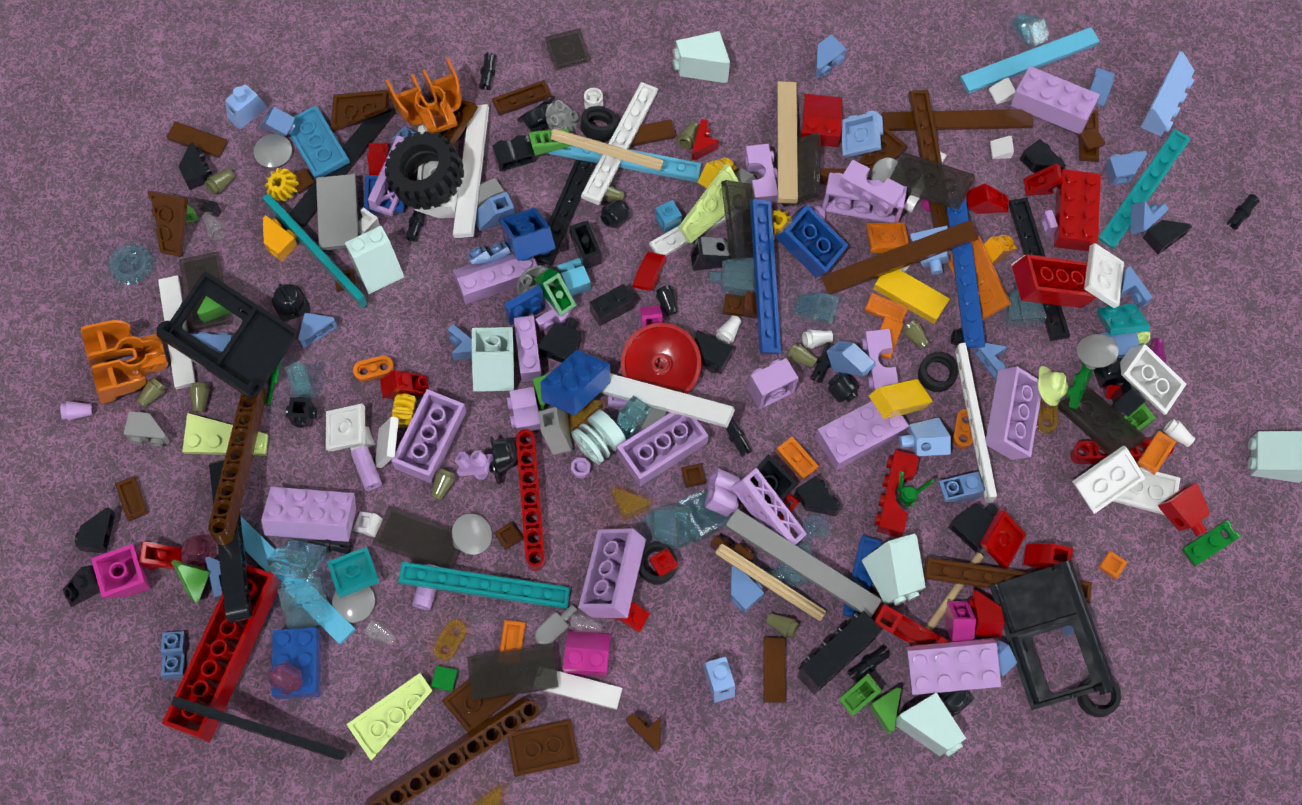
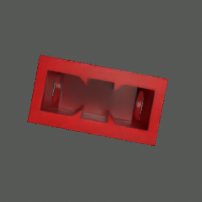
(1186, 509)

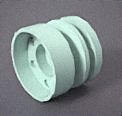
(595, 440)

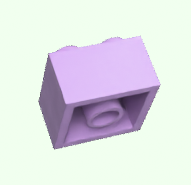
(772, 383)

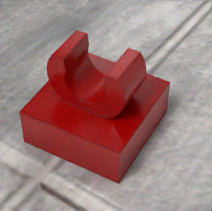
(663, 562)

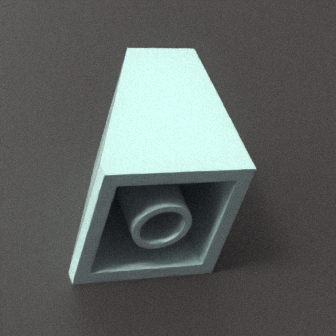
(702, 58)
(374, 259)
(492, 359)
(1276, 455)
(896, 570)
(932, 726)

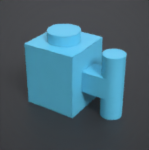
(574, 278)

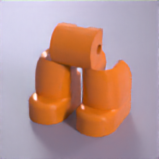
(433, 116)
(118, 377)

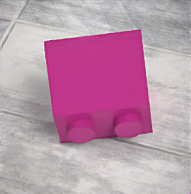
(120, 573)
(586, 654)

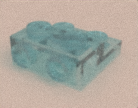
(702, 520)
(296, 559)
(304, 603)

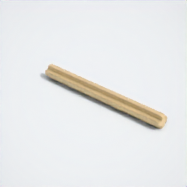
(606, 149)
(770, 582)

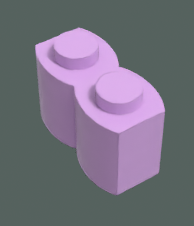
(524, 409)
(720, 495)

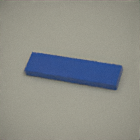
(859, 574)

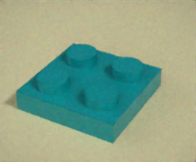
(1123, 319)
(353, 572)

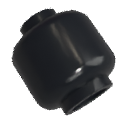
(615, 213)
(842, 387)

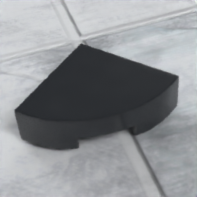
(212, 207)

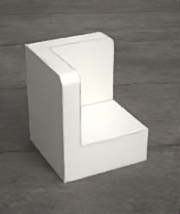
(367, 222)

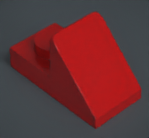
(703, 144)
(376, 157)
(1043, 181)
(158, 555)

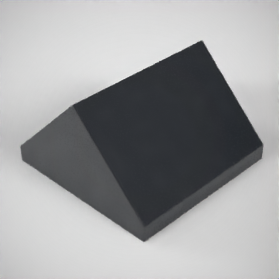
(776, 476)

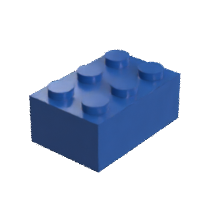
(527, 234)
(811, 241)
(575, 382)
(301, 650)

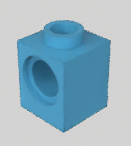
(668, 216)

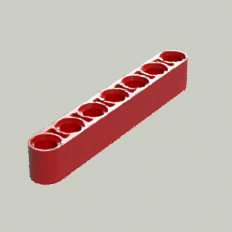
(526, 491)

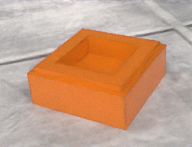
(1112, 565)

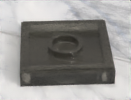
(567, 49)

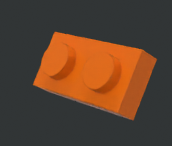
(797, 458)

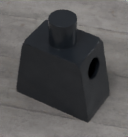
(709, 253)
(561, 341)
(973, 525)

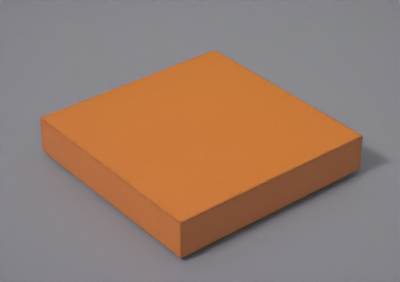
(886, 236)

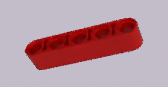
(1092, 455)

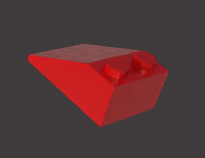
(823, 116)

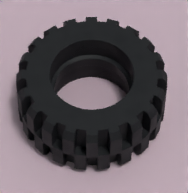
(413, 153)

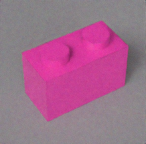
(960, 621)

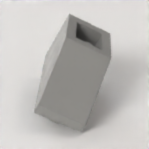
(143, 428)
(556, 430)

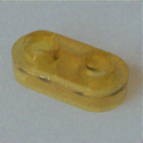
(1047, 414)
(449, 640)

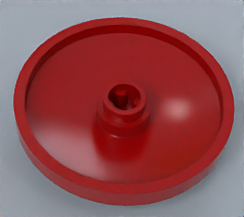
(662, 357)

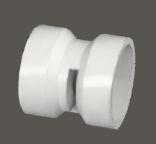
(593, 97)

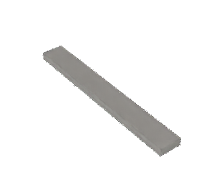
(803, 563)

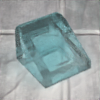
(816, 527)

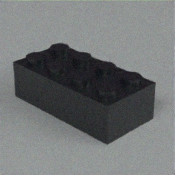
(839, 652)

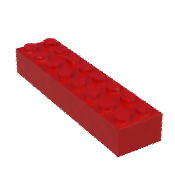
(221, 658)

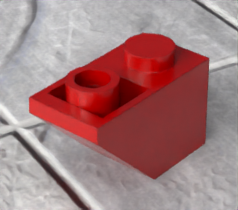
(987, 200)
(403, 382)
(1045, 555)
(987, 614)

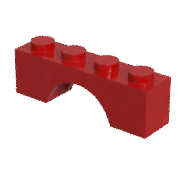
(892, 517)
(904, 627)

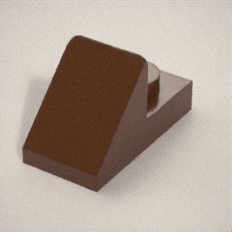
(740, 305)
(649, 735)

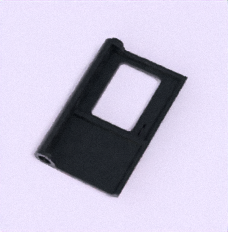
(252, 350)
(1042, 604)

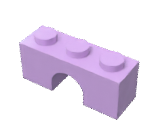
(760, 159)
(883, 197)
(875, 344)
(527, 348)

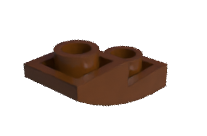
(743, 550)

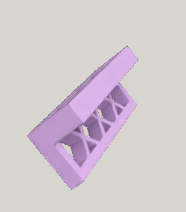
(381, 187)
(766, 513)

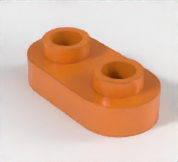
(373, 367)
(962, 429)

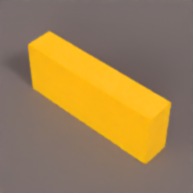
(913, 294)
(900, 398)

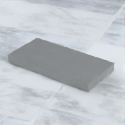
(337, 211)

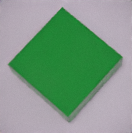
(444, 679)

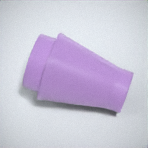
(75, 410)

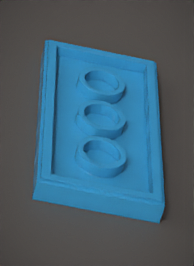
(317, 143)

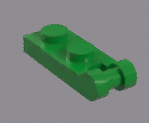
(1080, 384)
(1210, 543)

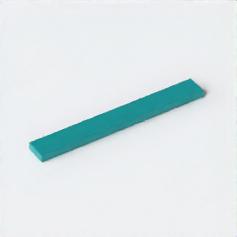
(1144, 187)
(315, 251)
(484, 585)

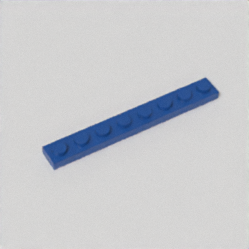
(765, 277)
(966, 284)

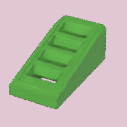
(544, 147)

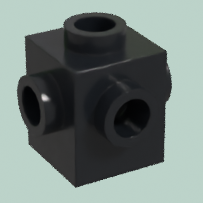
(301, 412)

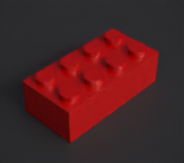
(1077, 210)
(1052, 281)

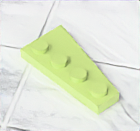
(708, 207)
(213, 437)
(386, 717)

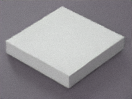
(345, 427)
(386, 442)

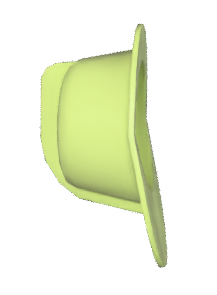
(1052, 385)

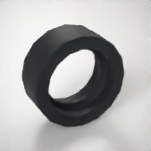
(598, 132)
(942, 358)
(650, 578)
(1098, 712)

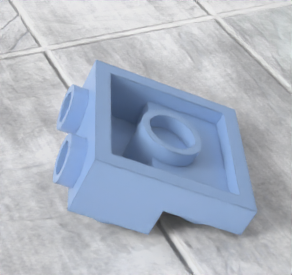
(861, 134)

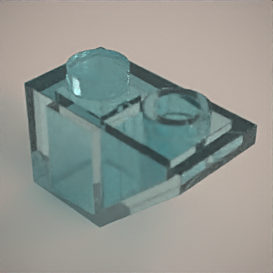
(1030, 28)
(817, 306)
(300, 380)
(632, 417)

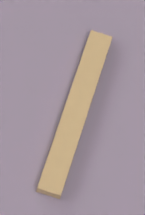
(787, 142)

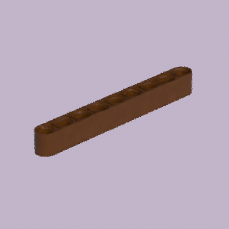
(236, 468)
(464, 755)

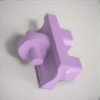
(475, 465)

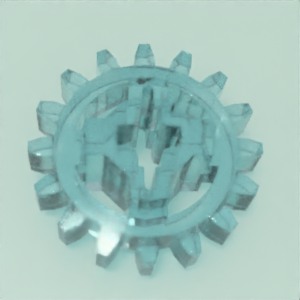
(138, 267)

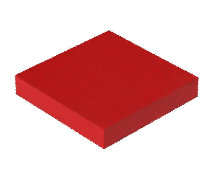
(1003, 539)

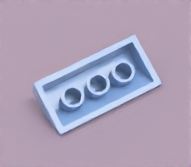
(1169, 96)

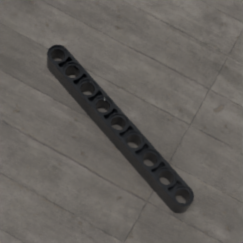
(232, 564)

